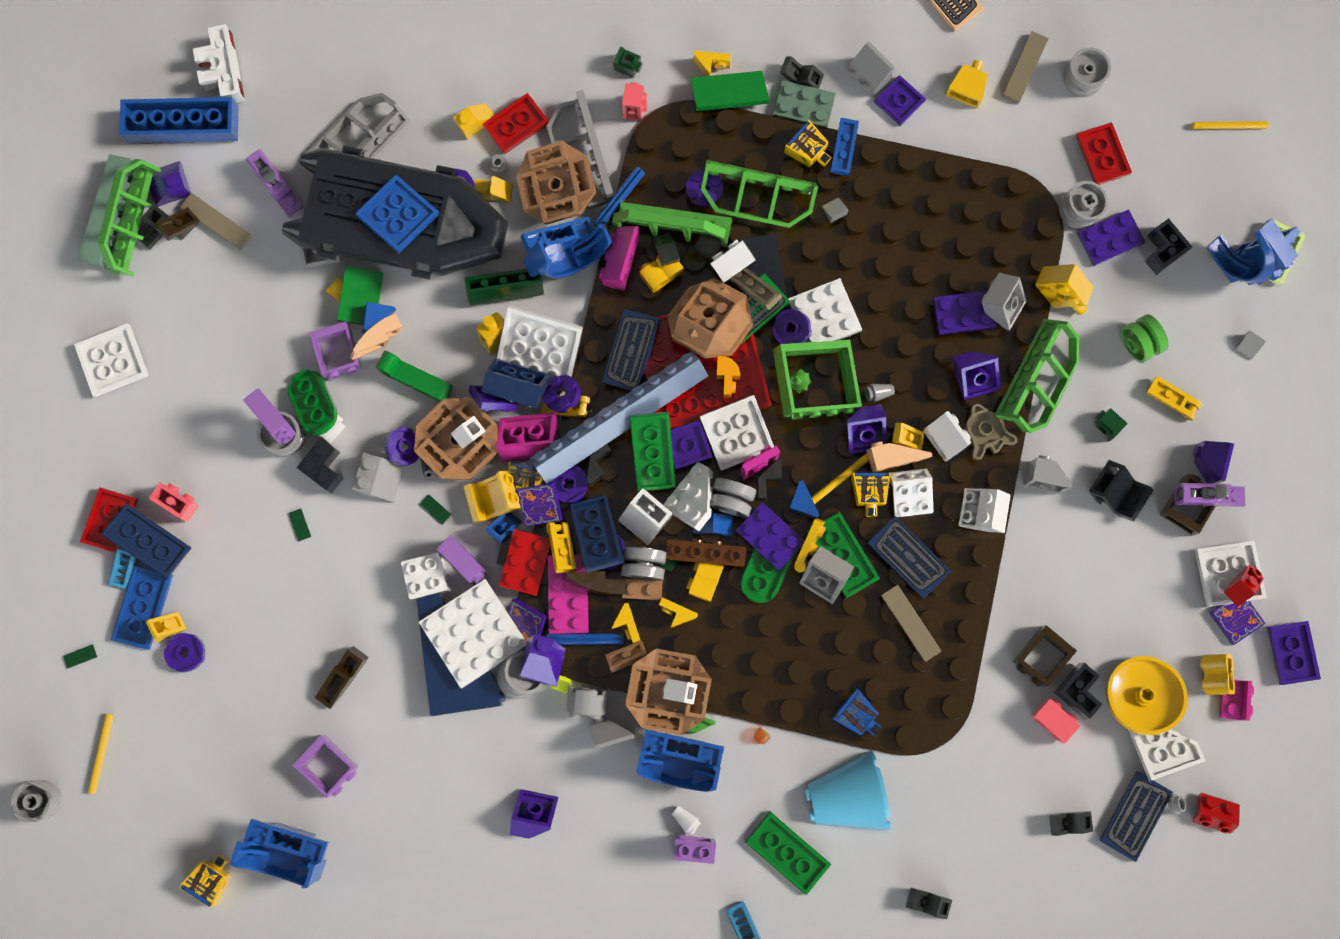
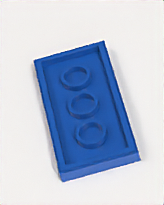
(141, 602)

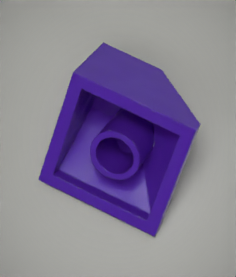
(169, 184)
(977, 374)
(866, 428)
(1213, 460)
(542, 660)
(532, 814)

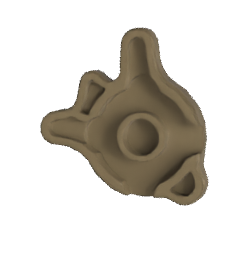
(987, 432)

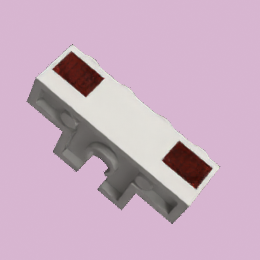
(220, 64)

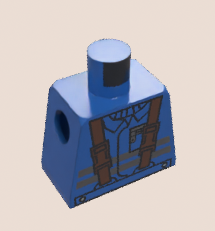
(857, 714)

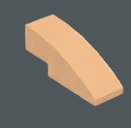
(377, 336)

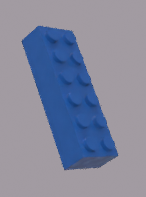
(178, 120)

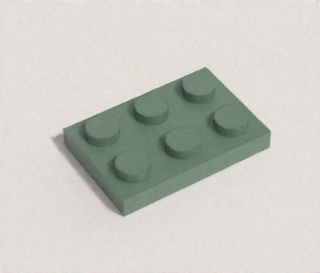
(804, 104)

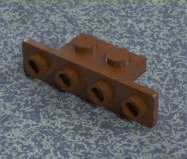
(705, 552)

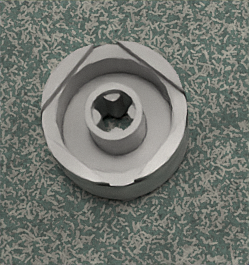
(587, 701)
(32, 810)

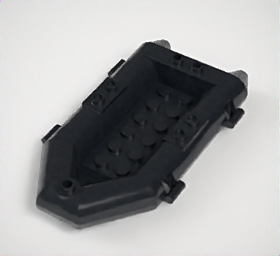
(459, 238)

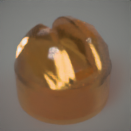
(761, 736)

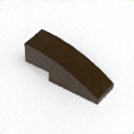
(596, 583)
(341, 677)

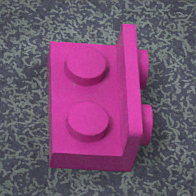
(1238, 705)

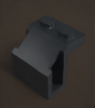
(1120, 491)

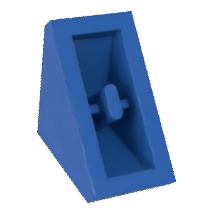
(375, 313)
(803, 503)
(717, 525)
(503, 527)

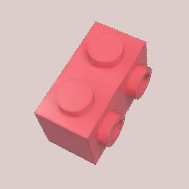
(634, 101)
(174, 502)
(1055, 720)

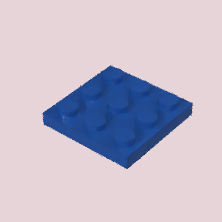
(397, 214)

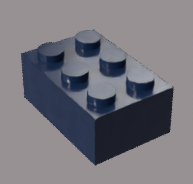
(515, 383)

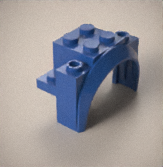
(555, 251)
(1268, 255)
(680, 761)
(281, 852)

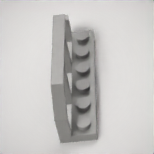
(377, 138)
(590, 138)

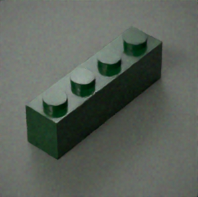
(502, 286)

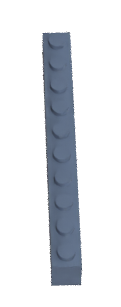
(615, 418)

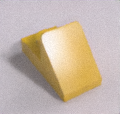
(706, 60)
(494, 189)
(907, 436)
(682, 614)
(626, 618)
(165, 626)

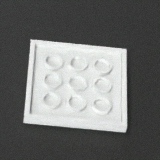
(539, 342)
(473, 633)

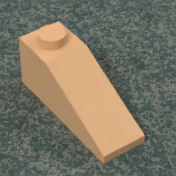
(892, 455)

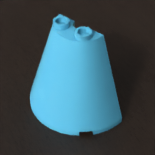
(851, 796)

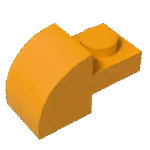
(729, 371)

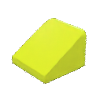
(563, 684)

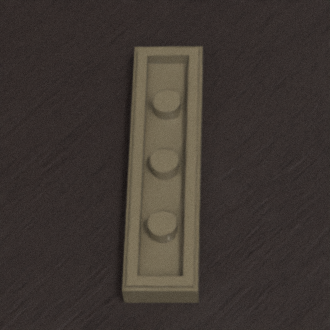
(1025, 67)
(216, 221)
(756, 288)
(911, 623)

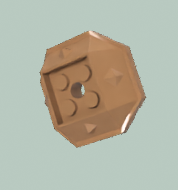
(541, 171)
(716, 334)
(436, 445)
(646, 692)

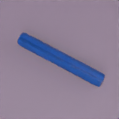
(619, 197)
(576, 639)

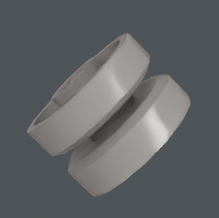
(1087, 71)
(1083, 204)
(286, 449)
(732, 497)
(644, 561)
(509, 679)

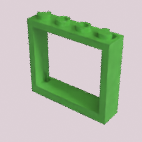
(849, 377)

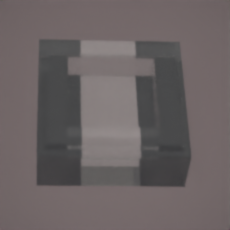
(523, 472)

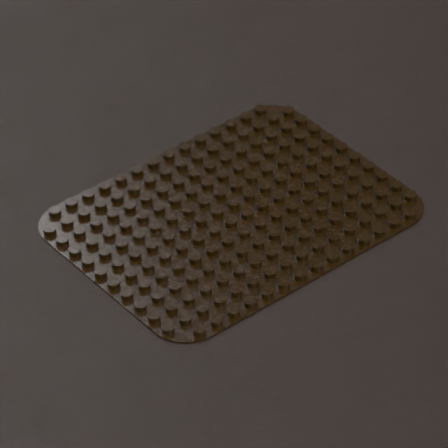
(911, 233)

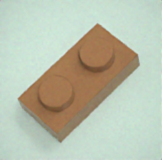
(643, 589)
(626, 656)

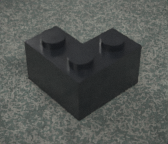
(1170, 246)
(317, 464)
(1075, 691)

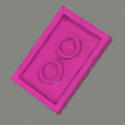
(755, 464)

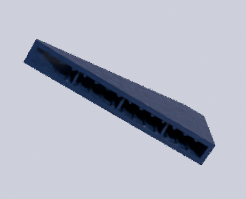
(442, 689)

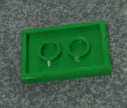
(357, 289)

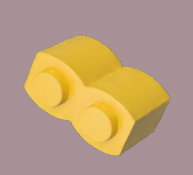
(657, 276)
(705, 580)
(1217, 674)

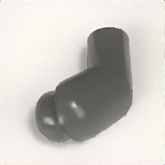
(427, 471)

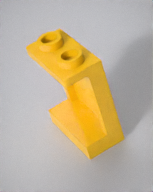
(492, 497)

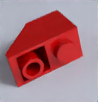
(1244, 585)

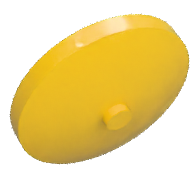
(1146, 695)

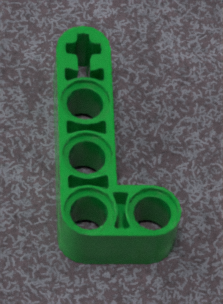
(417, 379)

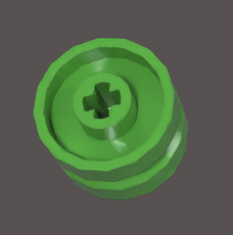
(1144, 338)

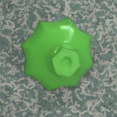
(800, 381)

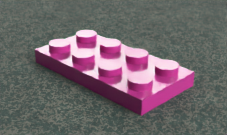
(566, 602)

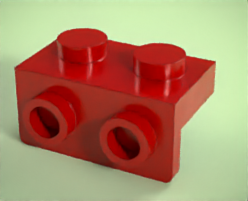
(1217, 813)

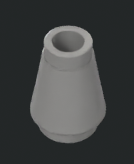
(877, 392)

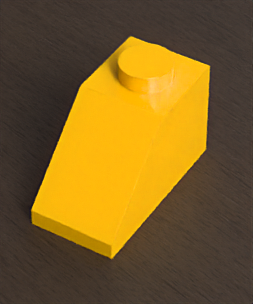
(472, 119)

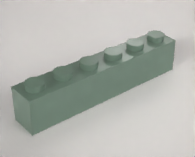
(89, 251)

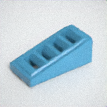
(119, 557)
(736, 908)

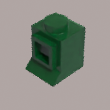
(625, 68)
(1109, 423)

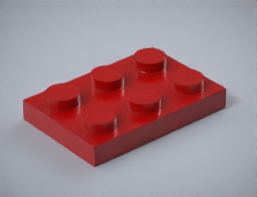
(516, 123)
(1103, 153)
(104, 510)
(525, 562)

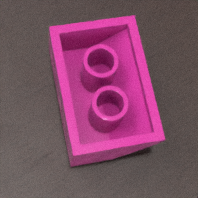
(620, 257)
(525, 435)

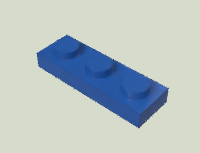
(844, 146)

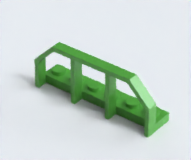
(768, 179)
(673, 220)
(128, 229)
(1029, 370)

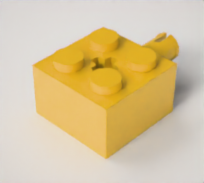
(1065, 287)

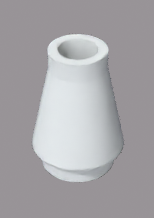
(686, 820)

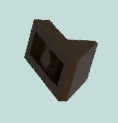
(178, 224)

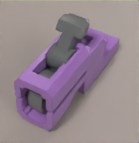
(274, 183)
(1210, 495)

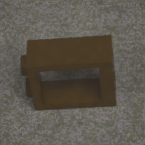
(1181, 520)
(1057, 642)

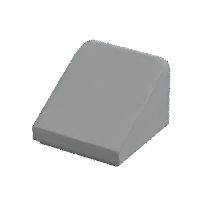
(835, 210)
(1250, 344)

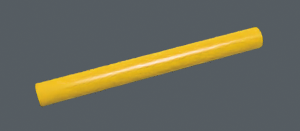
(1231, 125)
(840, 478)
(100, 753)

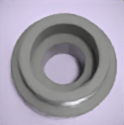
(498, 168)
(1177, 804)

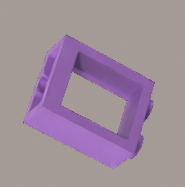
(327, 334)
(269, 416)
(462, 560)
(308, 756)
(694, 847)

